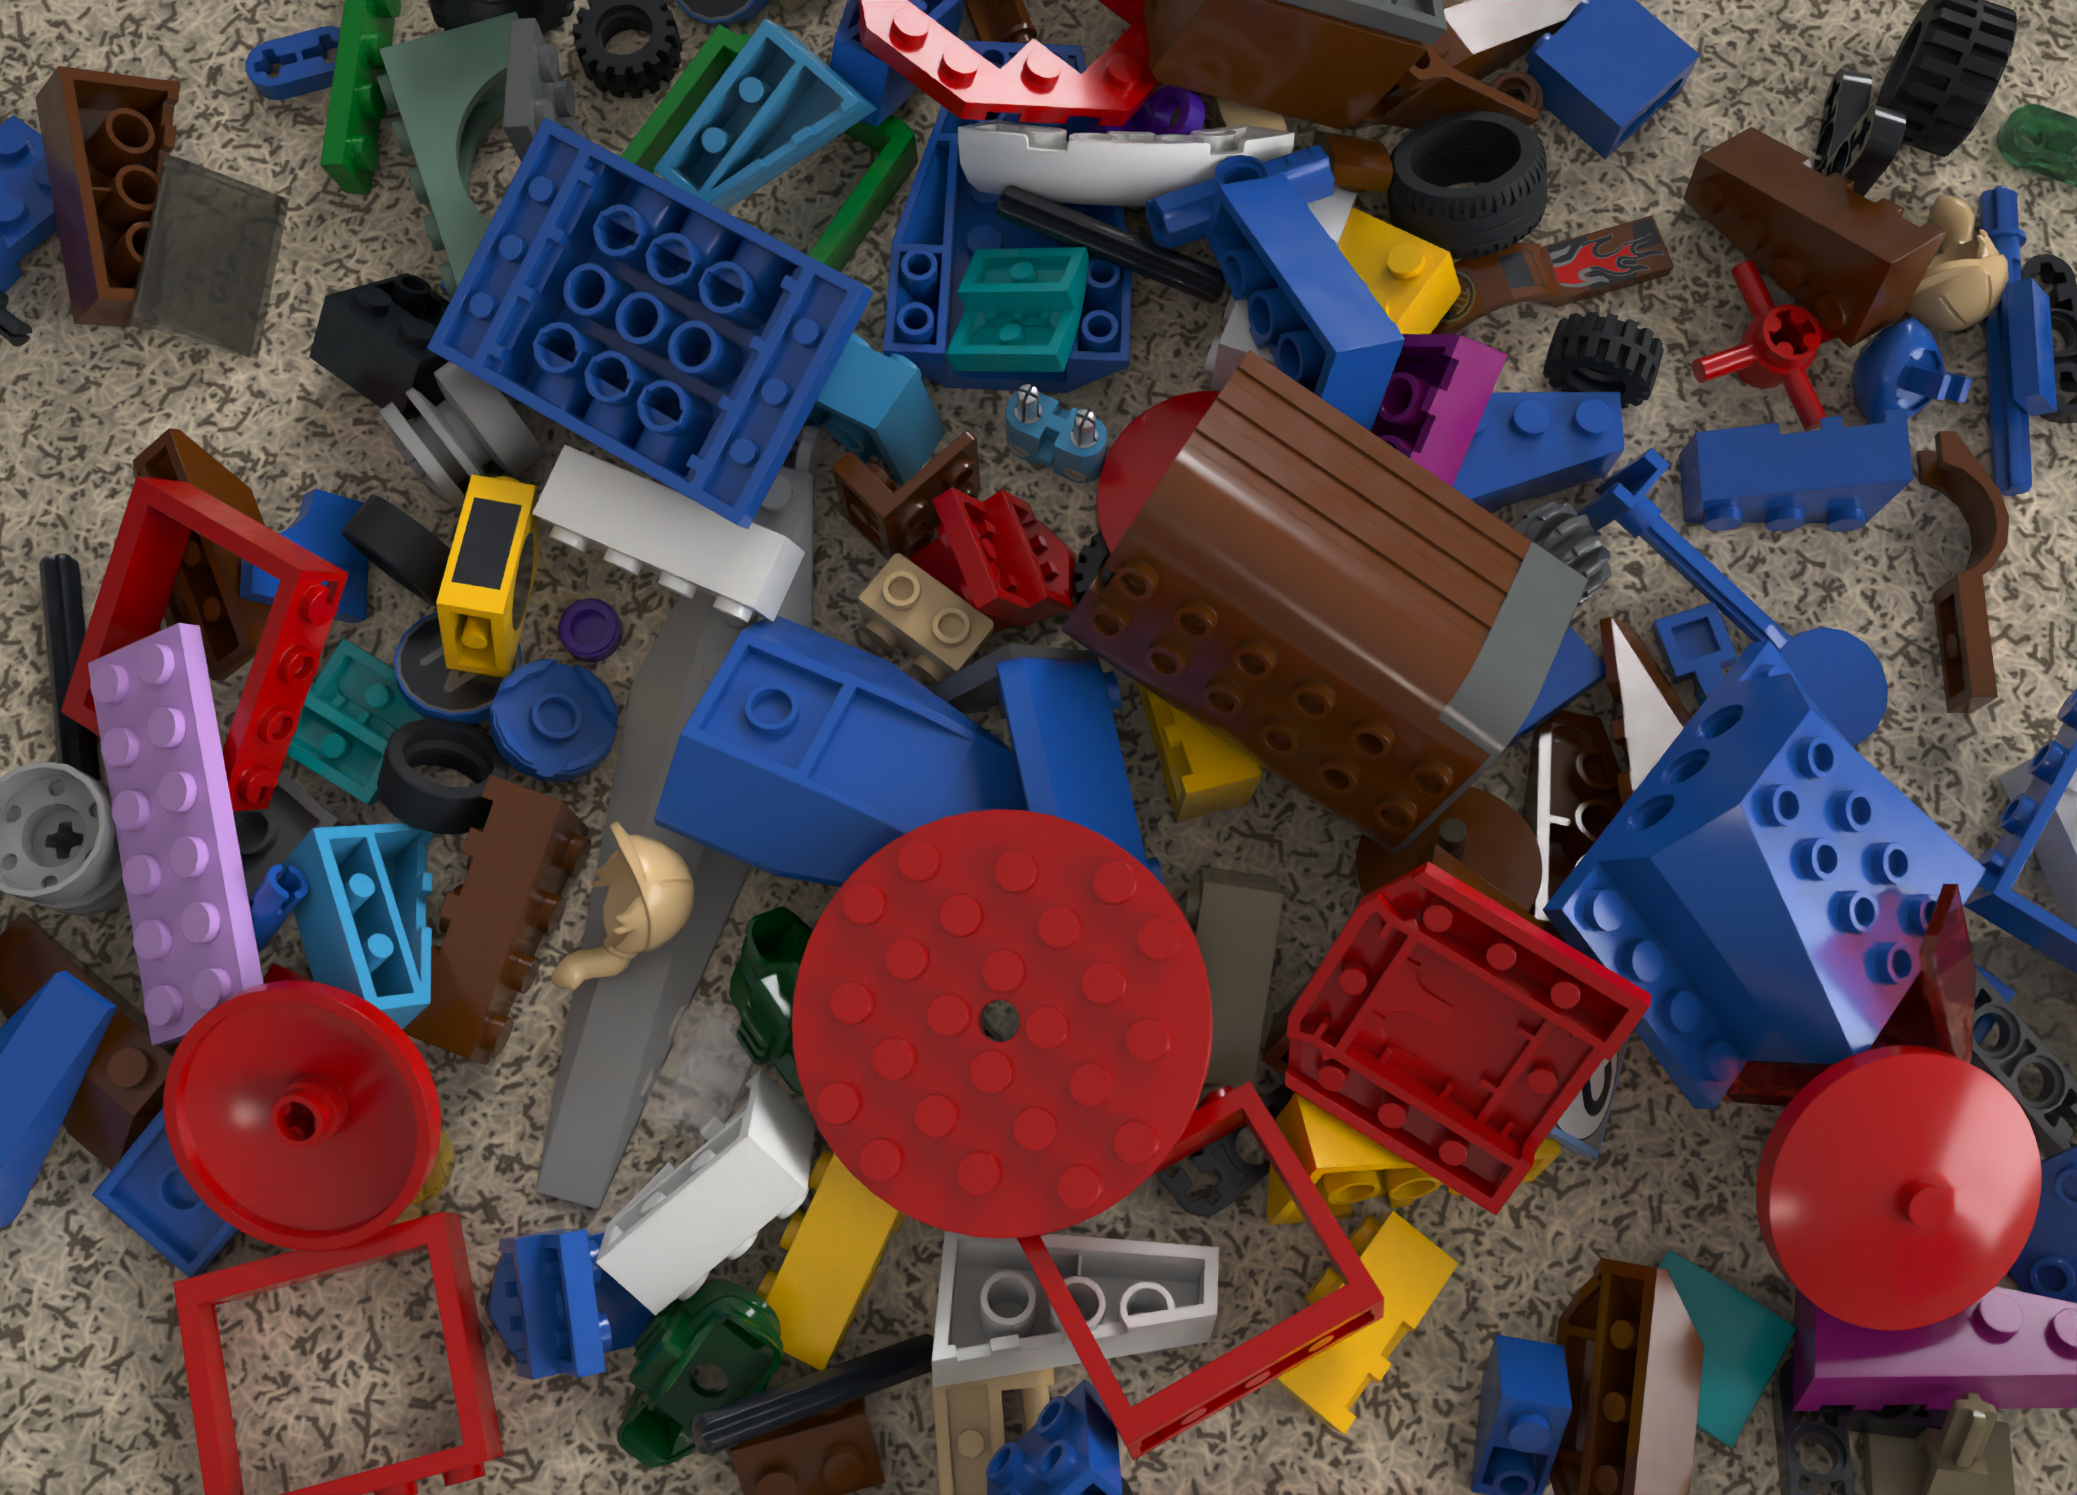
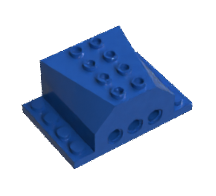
(649, 322)
(1761, 887)

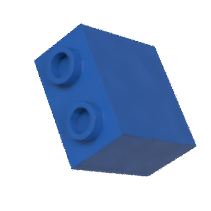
(1609, 70)

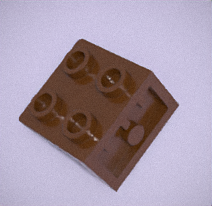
(904, 517)

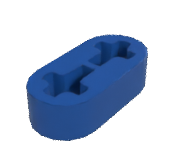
(301, 60)

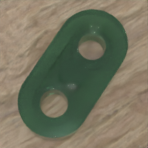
(2052, 139)

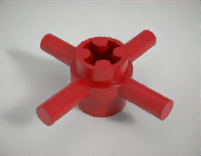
(1756, 356)

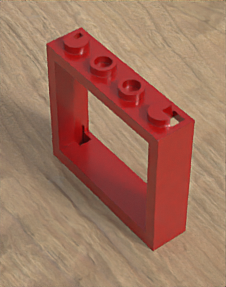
(289, 651)
(464, 1344)
(1259, 1358)

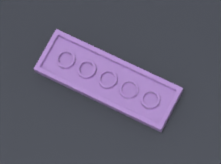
(174, 829)

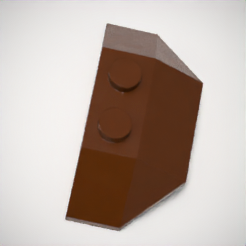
(209, 575)
(1630, 1384)

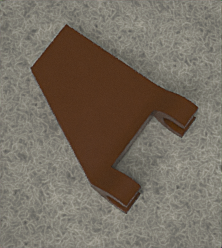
(1436, 90)

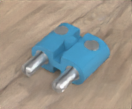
(1046, 436)

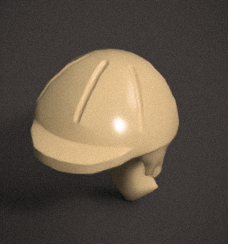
(1965, 278)
(644, 907)

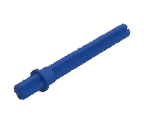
(2006, 417)

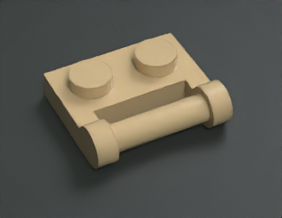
(973, 1429)

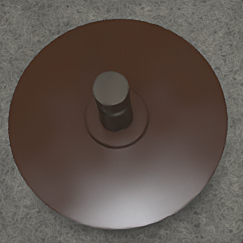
(1477, 832)

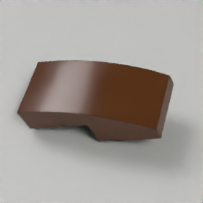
(1356, 161)

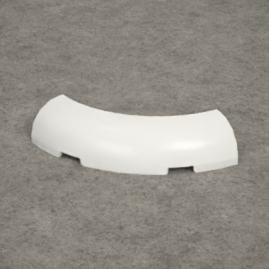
(1104, 167)

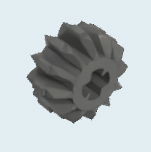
(1570, 540)

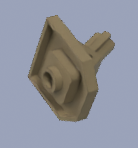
(1960, 1459)

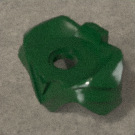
(765, 988)
(713, 1326)

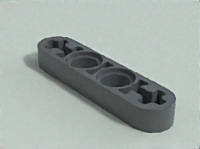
(2012, 1052)

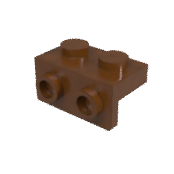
(813, 1456)

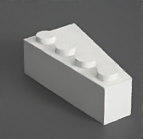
(1128, 1291)

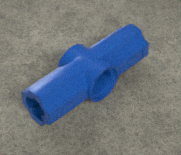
(1185, 213)

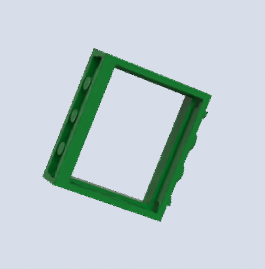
(862, 208)

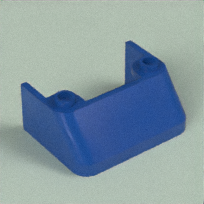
(1070, 746)

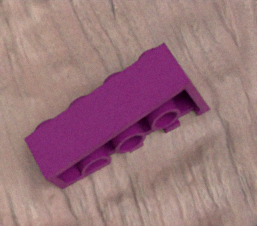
(1437, 399)
(2005, 1347)

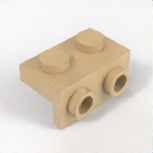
(923, 619)

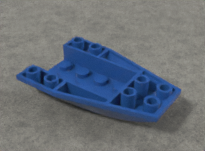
(945, 226)
(823, 757)

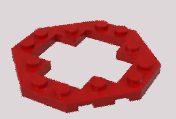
(1031, 84)

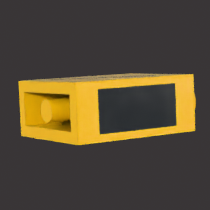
(489, 576)

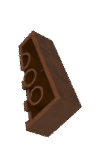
(104, 168)
(1813, 234)
(499, 918)

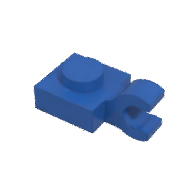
(1695, 647)

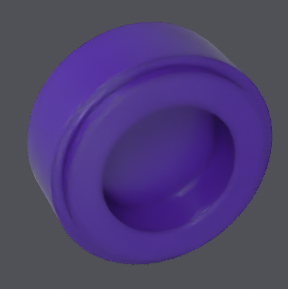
(590, 630)

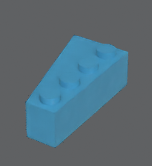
(879, 409)

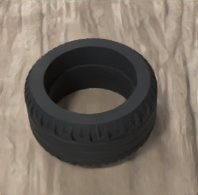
(1462, 150)

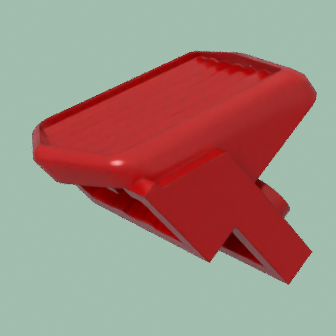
(999, 559)

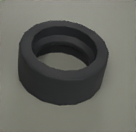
(399, 547)
(430, 804)

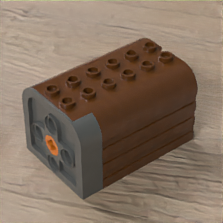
(1330, 608)

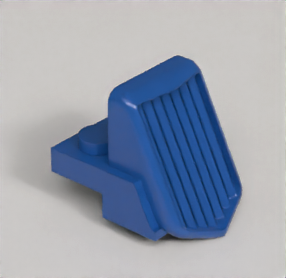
(559, 1305)

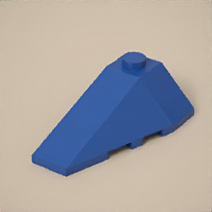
(41, 1069)

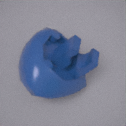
(1903, 371)

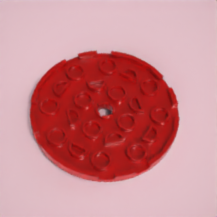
(1104, 1046)

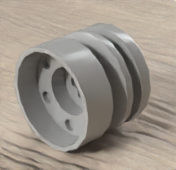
(461, 434)
(59, 840)

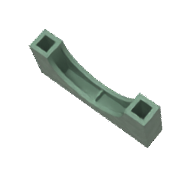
(448, 100)

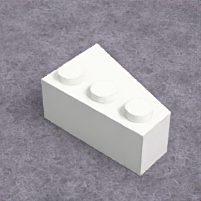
(713, 1200)

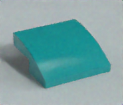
(1019, 309)
(350, 721)
(1740, 1347)

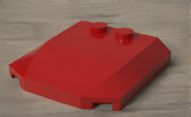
(1454, 1031)

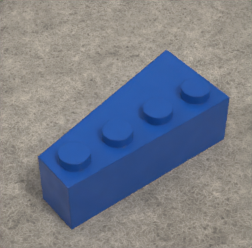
(1303, 296)

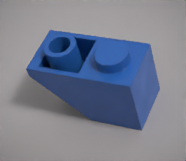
(1520, 1416)

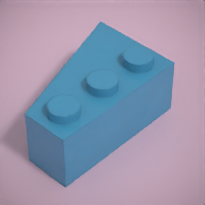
(761, 119)
(368, 913)

